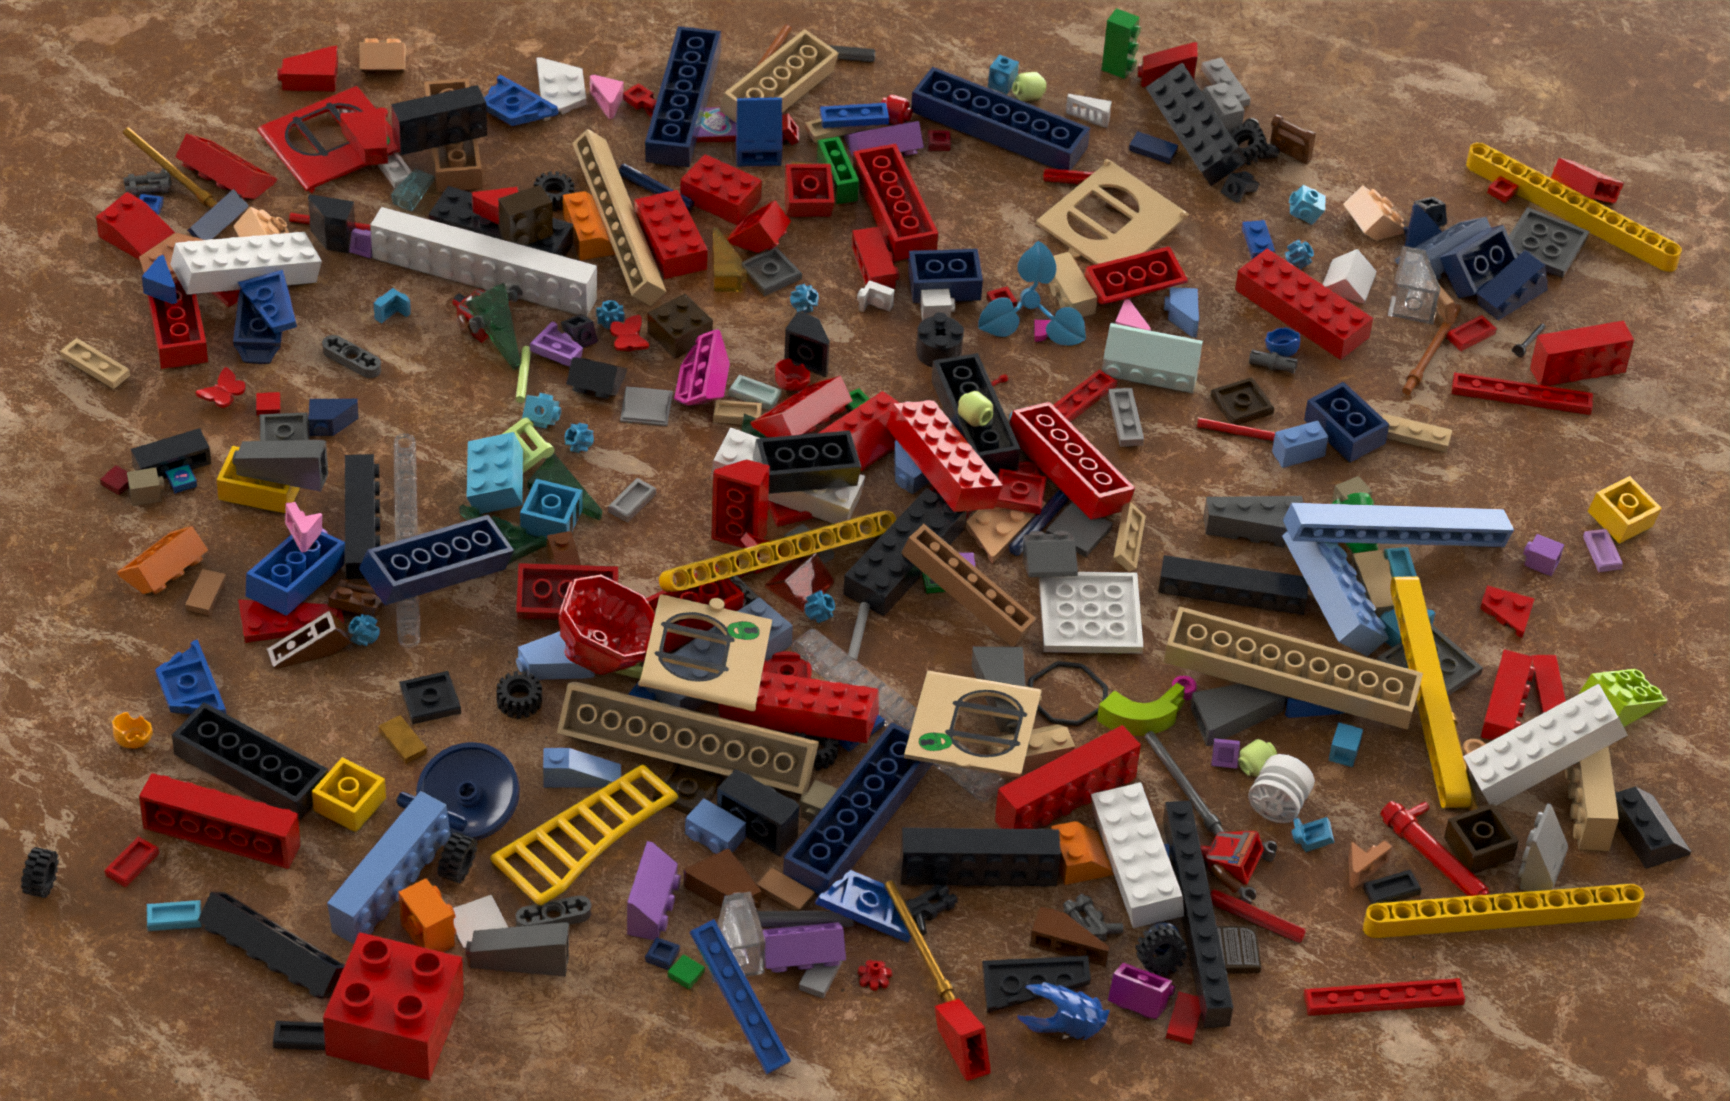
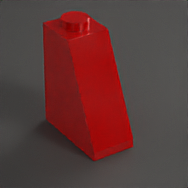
(1161, 62)
(310, 71)
(367, 135)
(1586, 180)
(964, 1038)

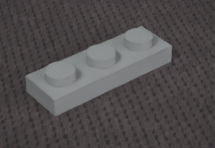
(1219, 72)
(1125, 417)

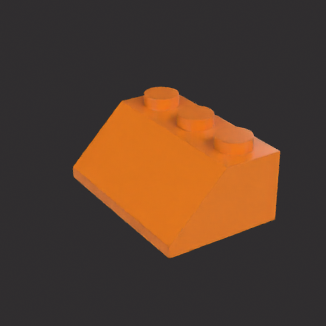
(588, 228)
(164, 561)

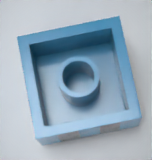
(550, 509)

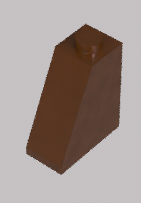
(720, 877)

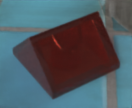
(801, 579)

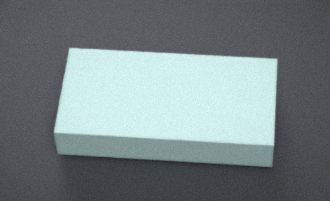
(754, 391)

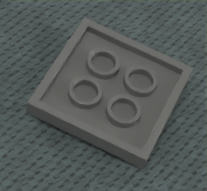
(1548, 240)
(1455, 664)

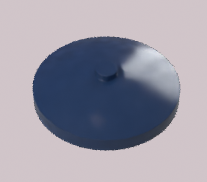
(475, 784)

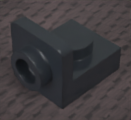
(1435, 209)
(581, 329)

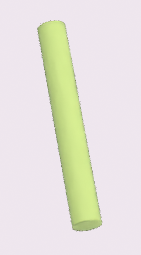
(523, 374)

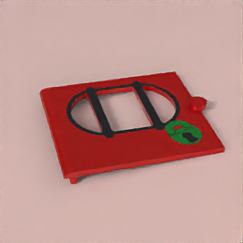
(317, 169)

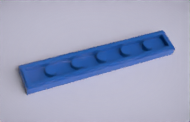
(740, 996)

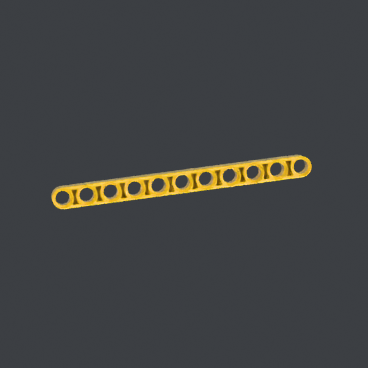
(1576, 208)
(769, 551)
(1432, 694)
(1503, 910)

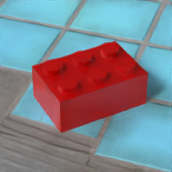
(721, 189)

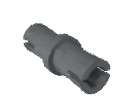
(1273, 361)

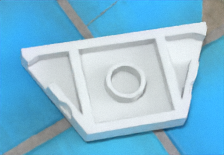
(561, 85)

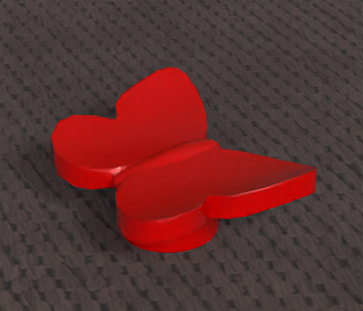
(628, 334)
(224, 390)

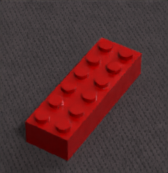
(894, 201)
(1303, 304)
(944, 456)
(1070, 460)
(811, 708)
(1068, 781)
(220, 820)

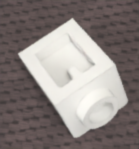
(876, 295)

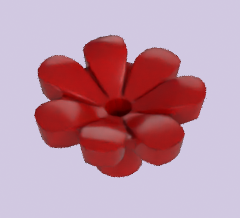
(874, 974)

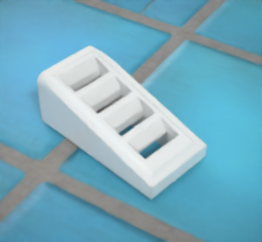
(1099, 115)

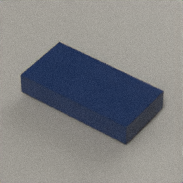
(1153, 147)

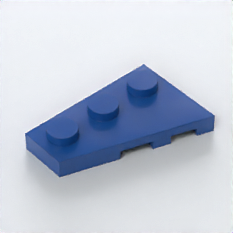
(271, 299)

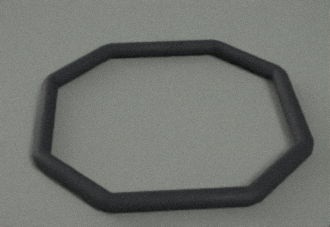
(1074, 665)

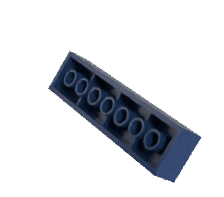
(683, 97)
(1000, 119)
(855, 813)

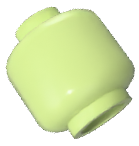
(1029, 86)
(975, 409)
(1254, 756)

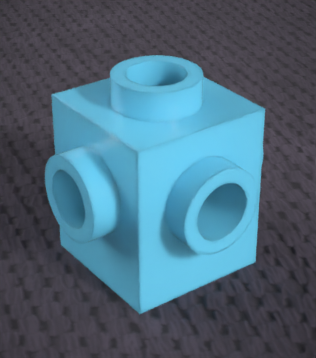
(1307, 204)
(534, 407)

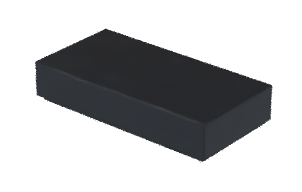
(1392, 888)
(299, 1035)

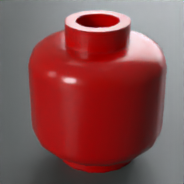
(898, 109)

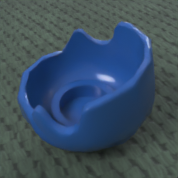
(1283, 341)

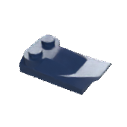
(252, 334)

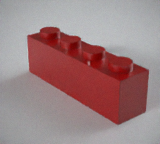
(1507, 694)

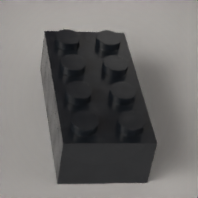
(439, 120)
(809, 461)

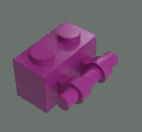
(1140, 991)

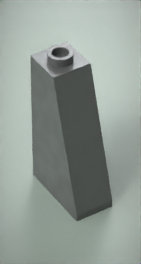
(284, 462)
(1001, 666)
(1233, 709)
(521, 949)

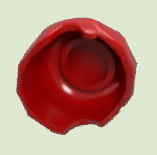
(791, 377)

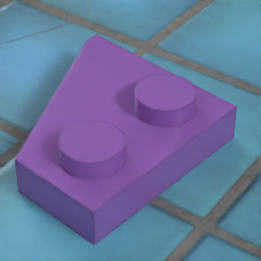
(556, 345)

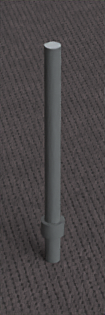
(1210, 821)

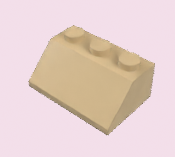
(1044, 746)

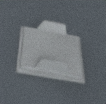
(646, 406)

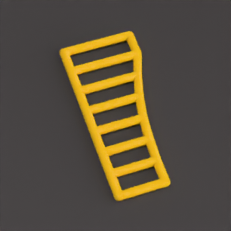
(592, 850)

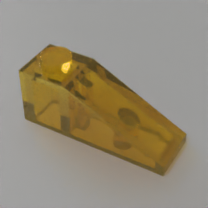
(726, 265)

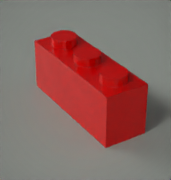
(873, 257)

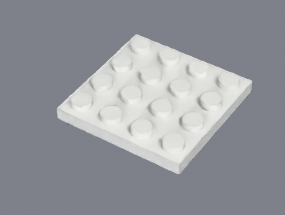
(1091, 613)

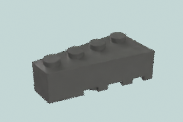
(1248, 517)

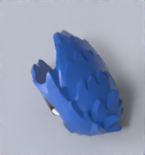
(1076, 1013)

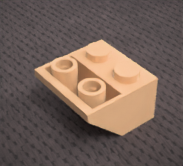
(382, 56)
(1374, 214)
(259, 223)

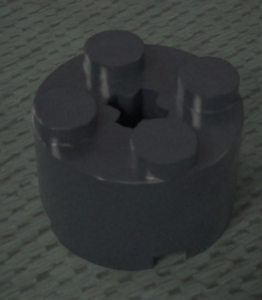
(939, 339)

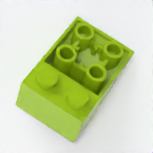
(1627, 693)

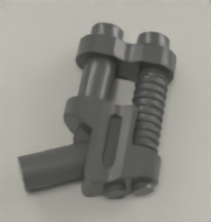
(156, 183)
(1094, 922)

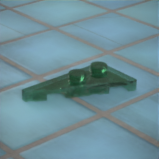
(496, 313)
(556, 472)
(516, 536)

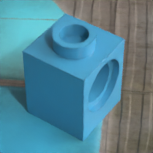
(1002, 74)
(1345, 744)

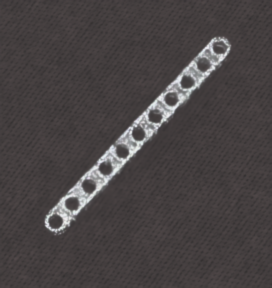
(406, 526)
(838, 666)

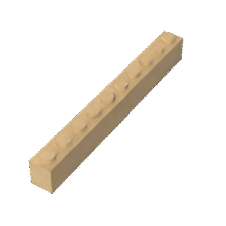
(619, 217)

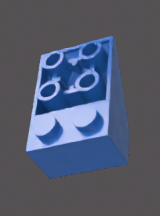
(759, 132)

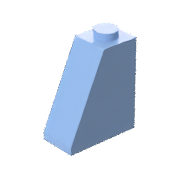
(547, 660)

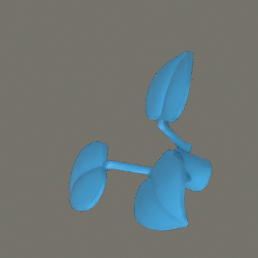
(1000, 317)

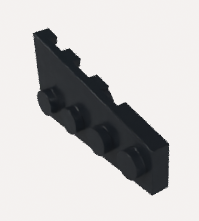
(1007, 978)

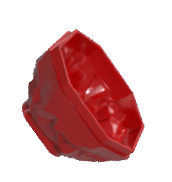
(604, 624)

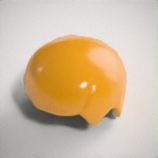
(131, 731)

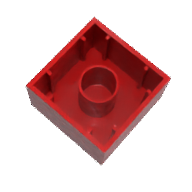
(393, 1006)

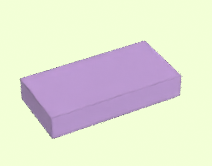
(1603, 550)

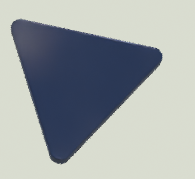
(1420, 228)

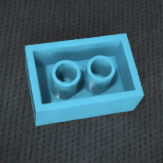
(495, 473)

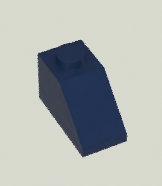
(331, 415)

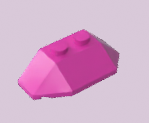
(703, 371)

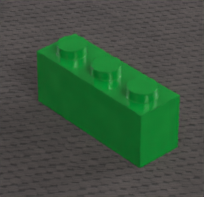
(1121, 43)
(843, 175)

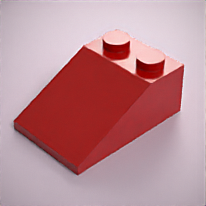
(132, 226)

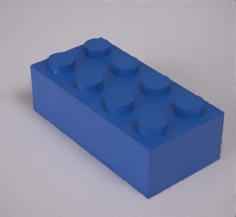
(289, 576)

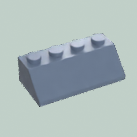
(1450, 239)

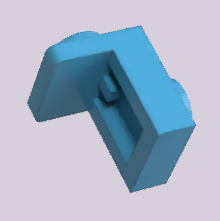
(391, 303)
(1313, 834)

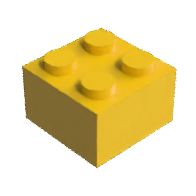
(1624, 509)
(349, 794)

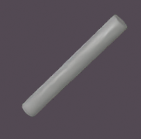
(859, 630)

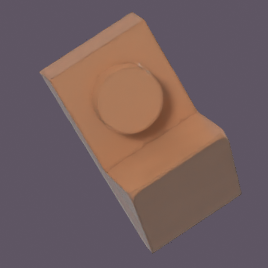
(1364, 864)

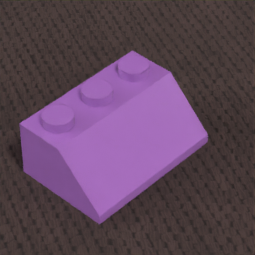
(906, 137)
(652, 894)
(804, 946)

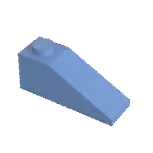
(577, 769)

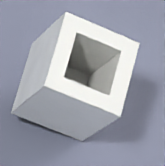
(936, 301)

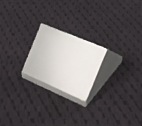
(1350, 276)

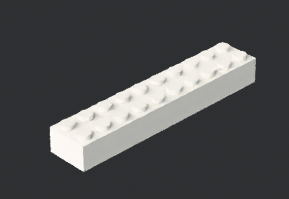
(483, 261)

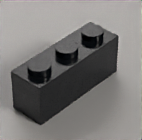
(173, 453)

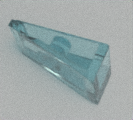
(412, 189)

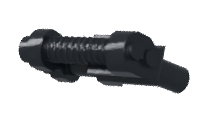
(922, 909)

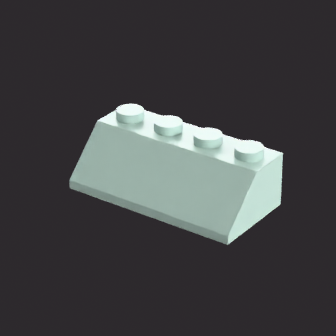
(1152, 358)

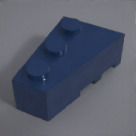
(1514, 286)

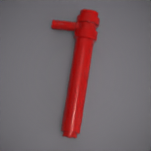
(1406, 826)

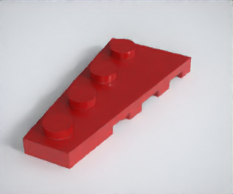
(264, 623)

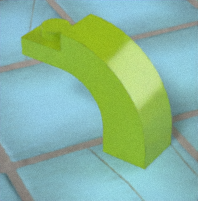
(1141, 717)

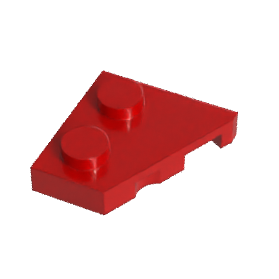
(1508, 608)

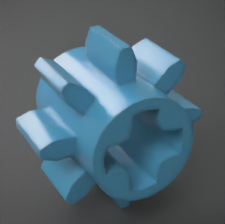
(1299, 254)
(804, 298)
(609, 313)
(579, 437)
(819, 606)
(364, 630)

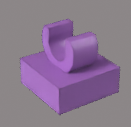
(361, 243)
(1225, 753)

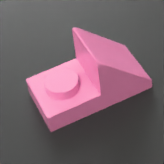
(302, 528)

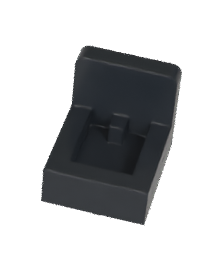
(1238, 184)

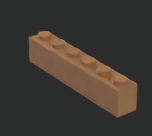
(968, 585)

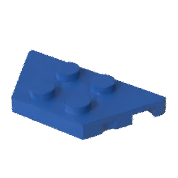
(517, 104)
(188, 682)
(866, 903)

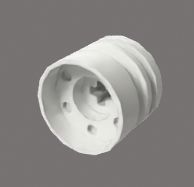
(1281, 788)

